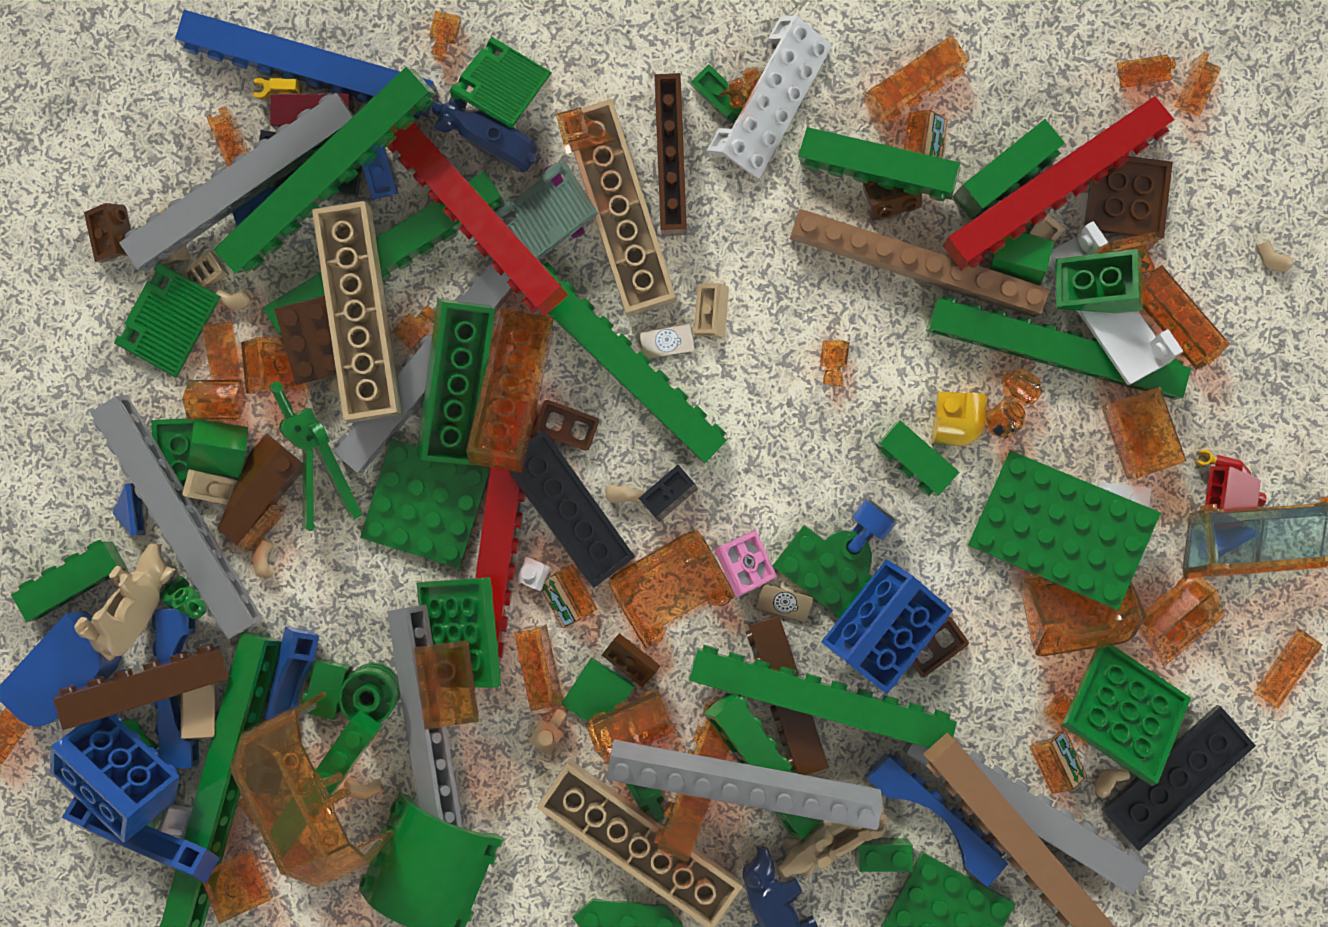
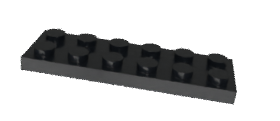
(571, 511)
(1191, 769)

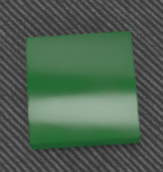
(596, 691)

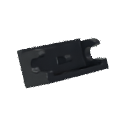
(668, 493)

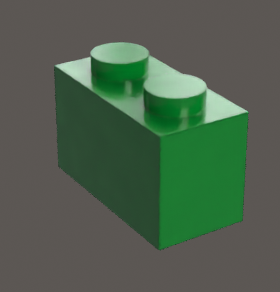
(326, 677)
(885, 855)

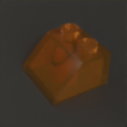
(267, 362)
(237, 886)

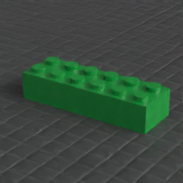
(454, 379)

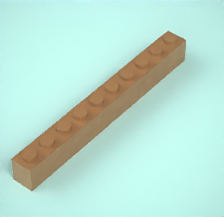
(918, 263)
(1013, 835)

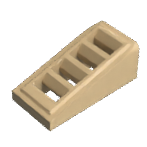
(211, 279)

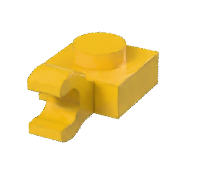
(276, 86)

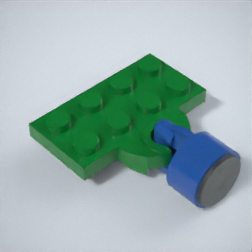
(839, 565)

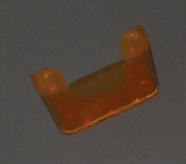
(669, 585)
(1070, 622)

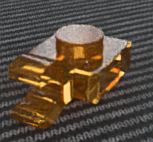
(444, 31)
(412, 328)
(833, 357)

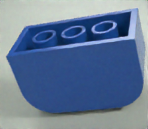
(53, 663)

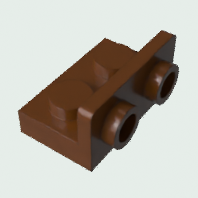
(889, 202)
(106, 228)
(630, 660)

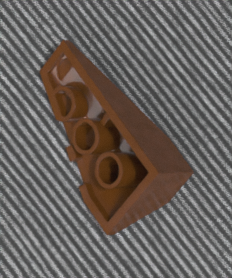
(262, 482)

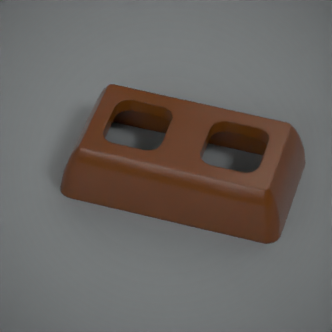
(570, 416)
(940, 654)

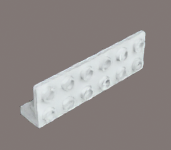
(774, 97)
(1121, 335)

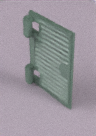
(549, 212)

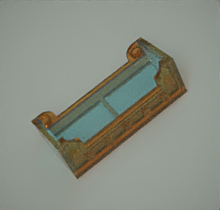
(1256, 540)

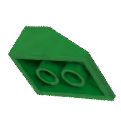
(1100, 282)

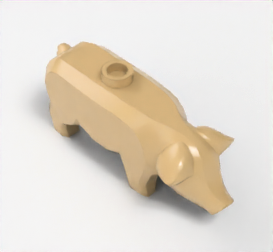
(130, 607)
(824, 845)

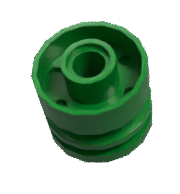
(379, 681)

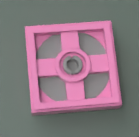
(745, 563)

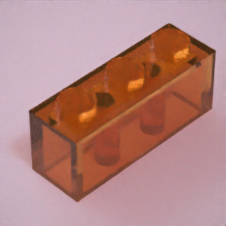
(538, 667)

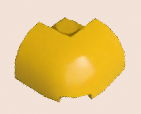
(958, 418)

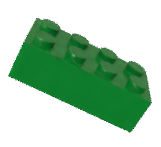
(1011, 167)

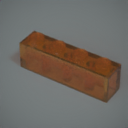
(916, 79)
(1177, 312)

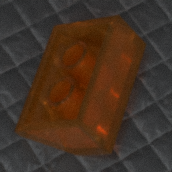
(1143, 433)
(1181, 617)
(446, 684)
(632, 722)

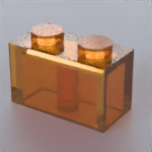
(214, 399)

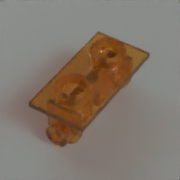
(1145, 70)
(742, 87)

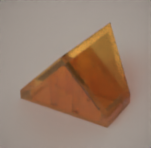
(580, 131)

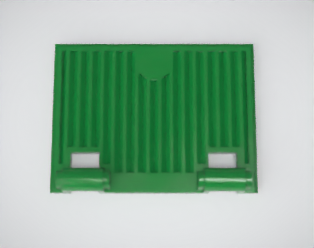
(502, 83)
(167, 320)

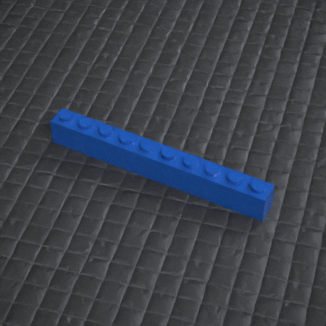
(284, 57)

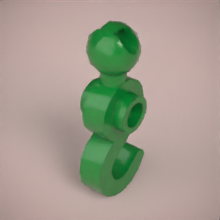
(183, 598)

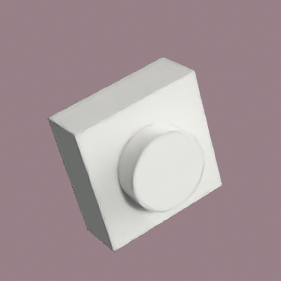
(533, 573)
(175, 820)

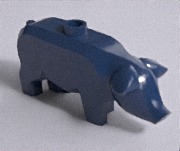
(487, 134)
(769, 898)

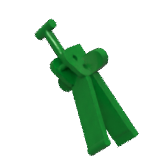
(307, 433)

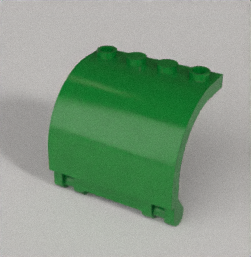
(427, 869)

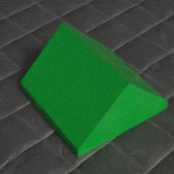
(1024, 258)
(217, 448)

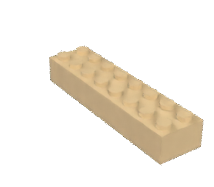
(623, 217)
(357, 312)
(627, 838)

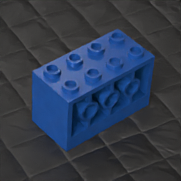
(887, 626)
(114, 774)

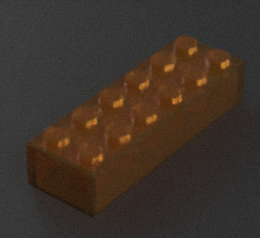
(510, 391)

